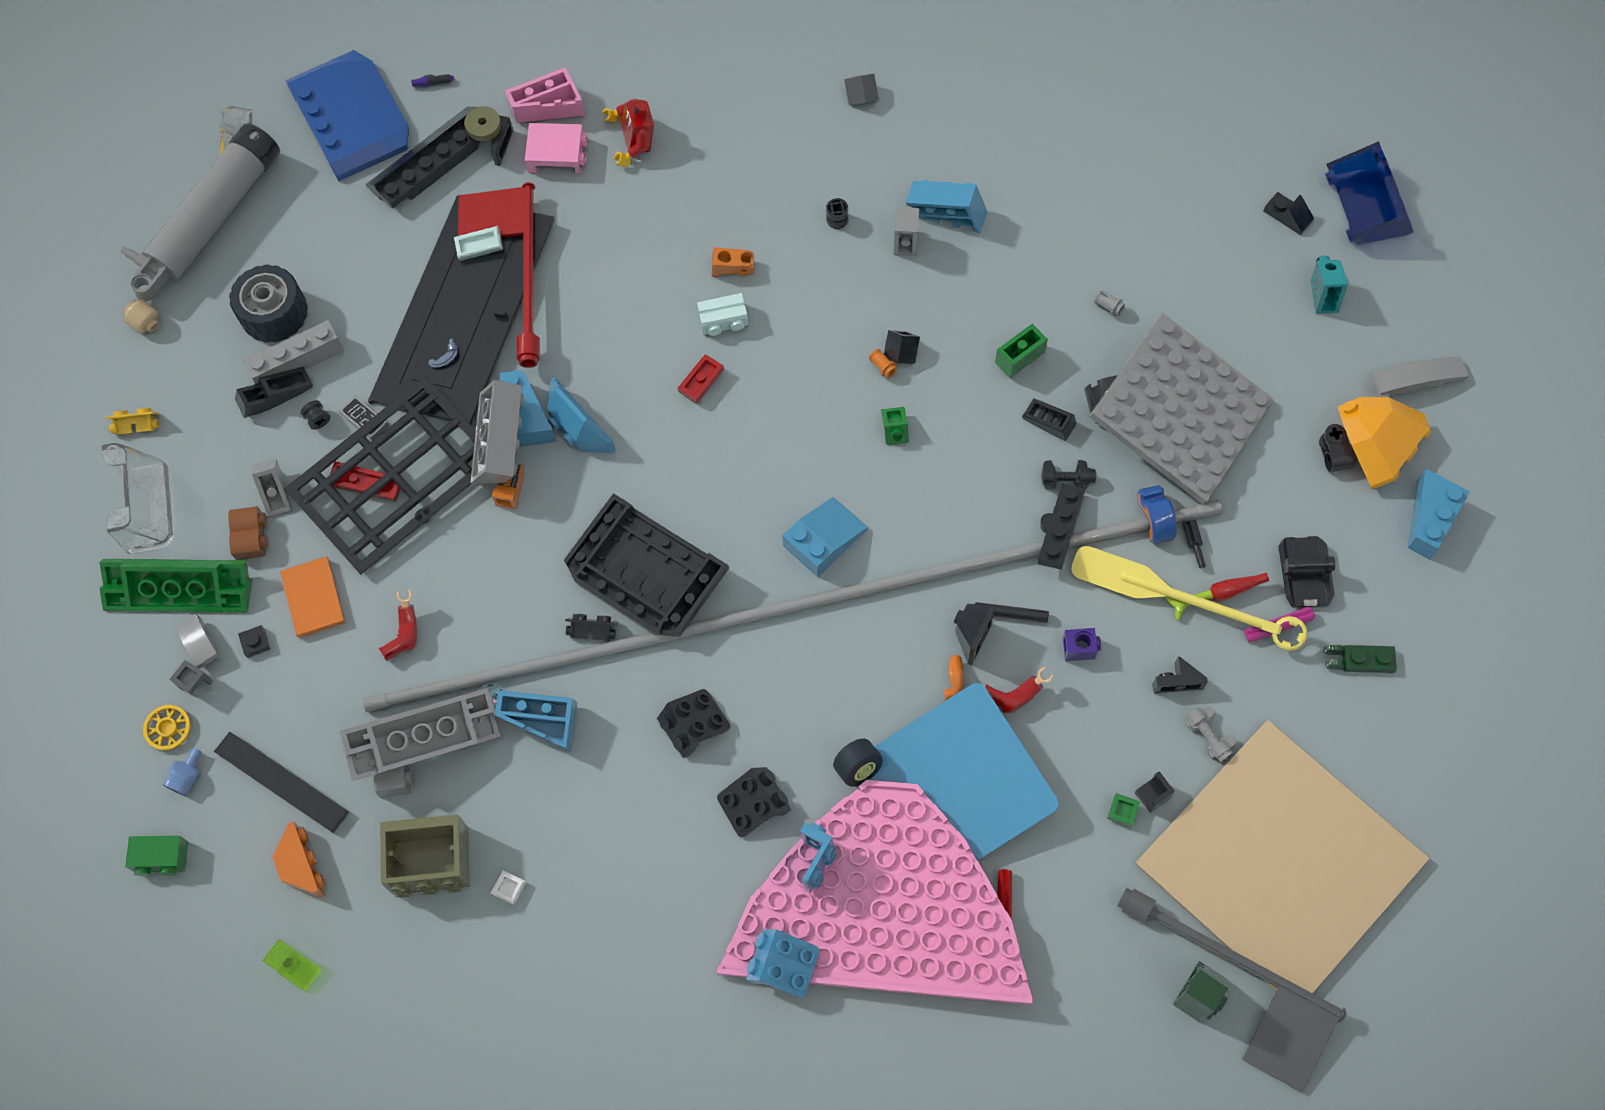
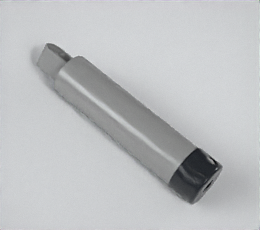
(203, 209)

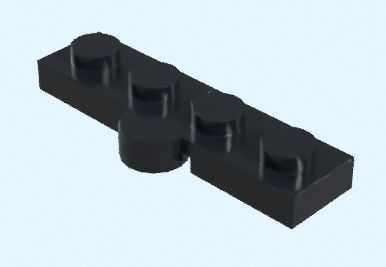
(1060, 526)

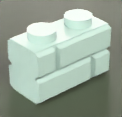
(722, 314)

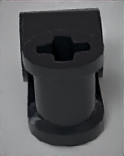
(1337, 449)

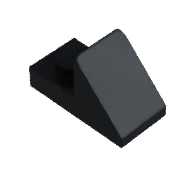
(1292, 214)
(1186, 679)

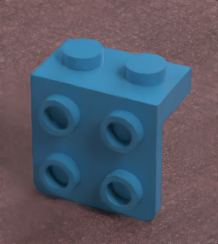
(816, 837)
(783, 962)

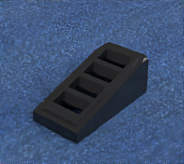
(501, 141)
(1057, 429)

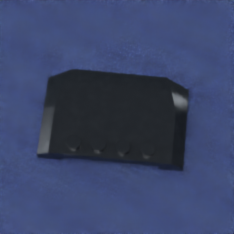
(643, 569)

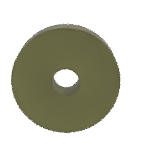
(482, 115)

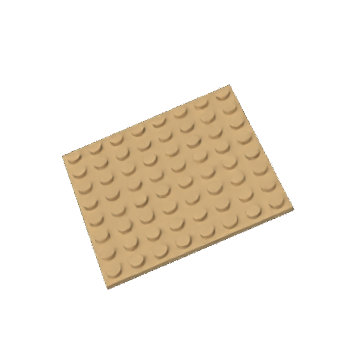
(1282, 860)

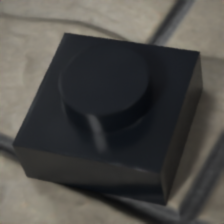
(254, 641)

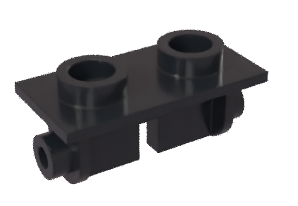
(581, 625)

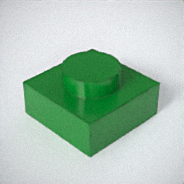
(1123, 810)

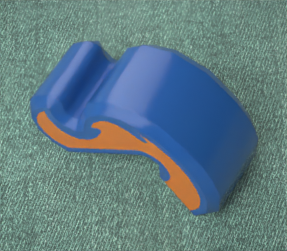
(1159, 514)

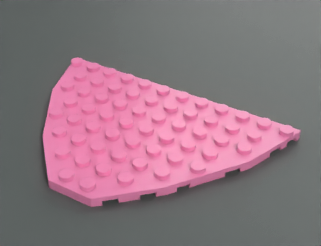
(894, 908)

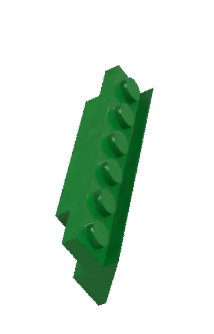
(175, 585)

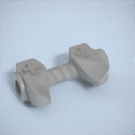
(1218, 748)

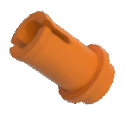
(887, 367)

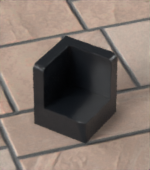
(901, 346)
(1155, 792)

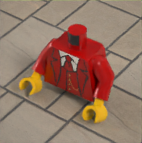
(636, 127)

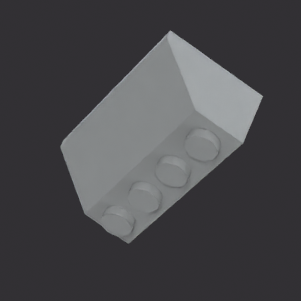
(497, 433)

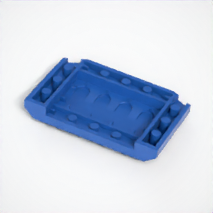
(350, 113)

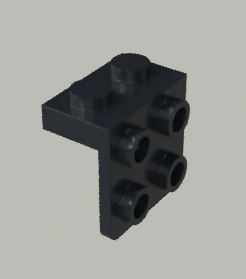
(692, 721)
(753, 800)

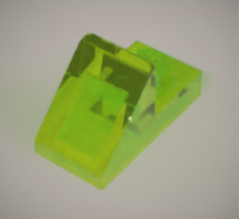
(291, 965)

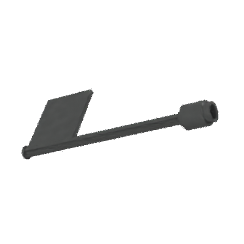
(1295, 1021)

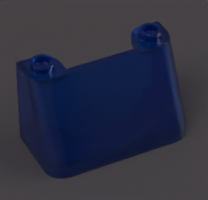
(1369, 196)

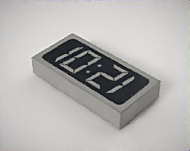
(359, 413)

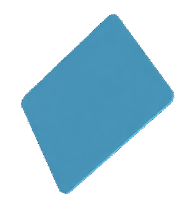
(970, 769)

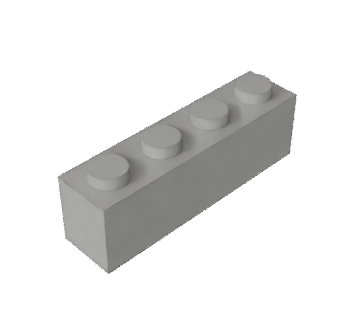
(298, 351)

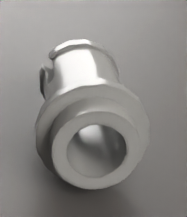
(1110, 303)

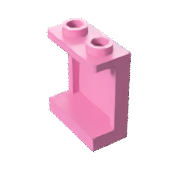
(555, 146)

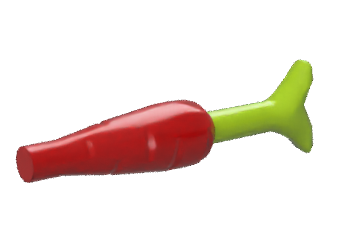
(1221, 591)

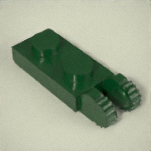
(1362, 658)

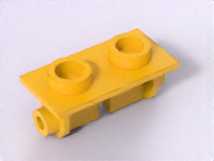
(123, 421)

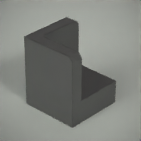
(861, 89)
(189, 677)

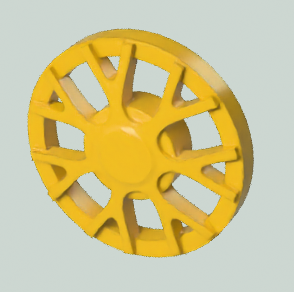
(166, 727)

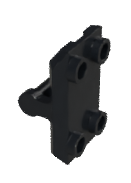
(1307, 571)

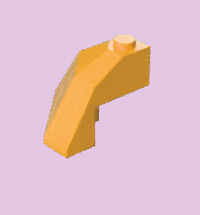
(1383, 435)

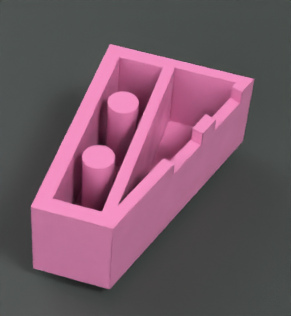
(545, 98)

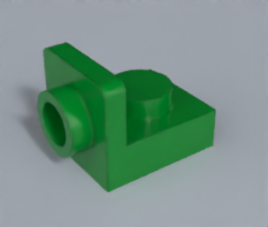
(895, 425)

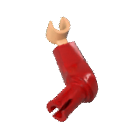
(407, 630)
(1020, 696)

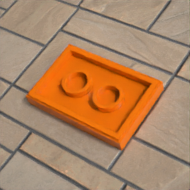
(312, 597)

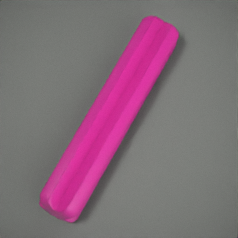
(1254, 633)

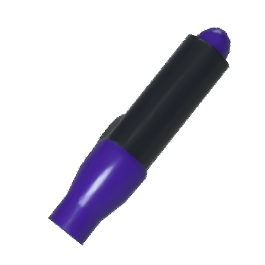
(428, 80)

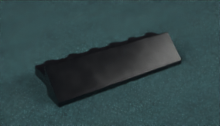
(425, 162)

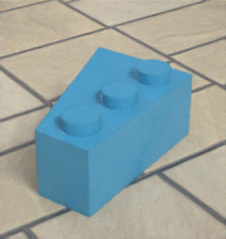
(948, 202)
(534, 426)
(1434, 512)
(539, 714)

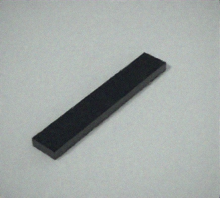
(281, 782)

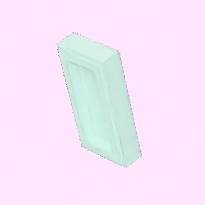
(478, 243)

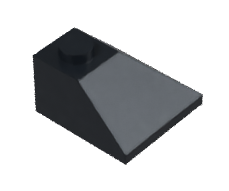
(973, 628)

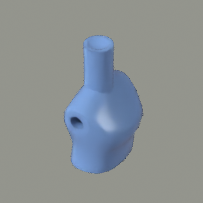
(183, 774)

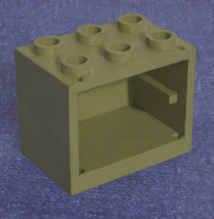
(424, 855)

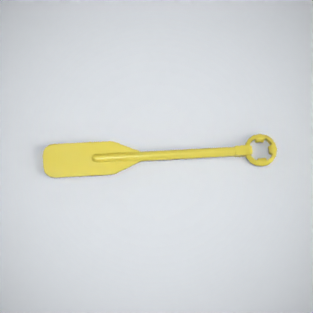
(1141, 582)

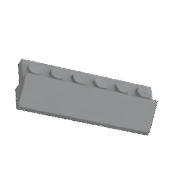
(419, 734)

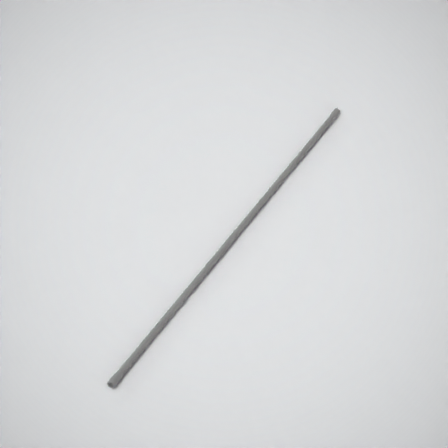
(387, 699)

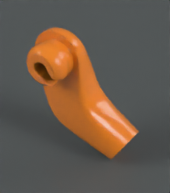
(956, 676)

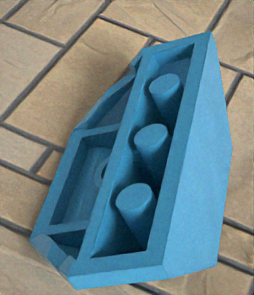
(574, 422)

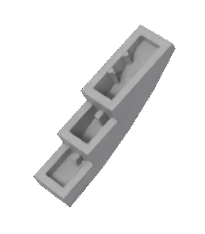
(1418, 375)

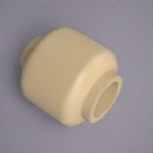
(141, 316)

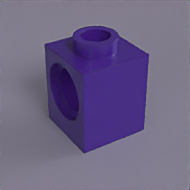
(1073, 652)

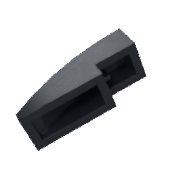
(272, 391)

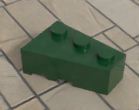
(1202, 993)

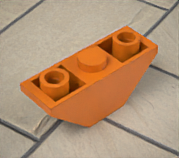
(297, 863)

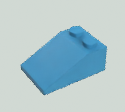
(823, 535)

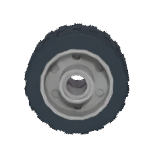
(268, 303)

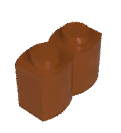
(247, 533)

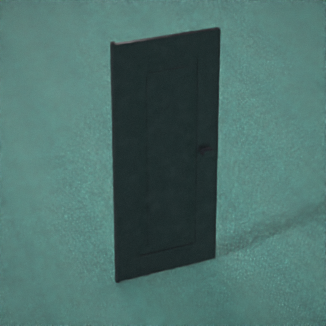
(462, 302)

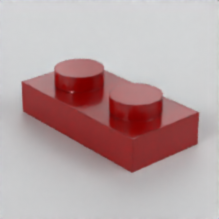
(700, 378)

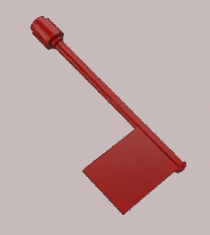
(514, 215)

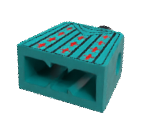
(1328, 275)

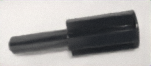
(1194, 540)

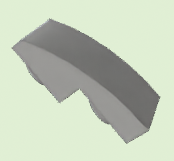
(197, 641)

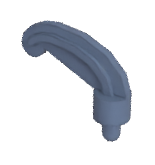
(446, 358)

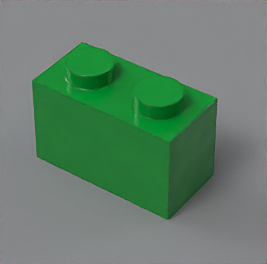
(1021, 350)
(156, 854)

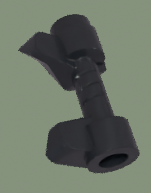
(1081, 477)

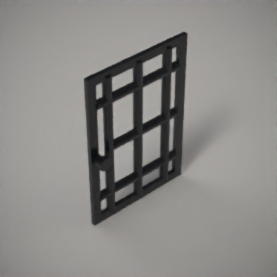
(392, 474)

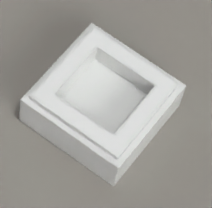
(508, 888)

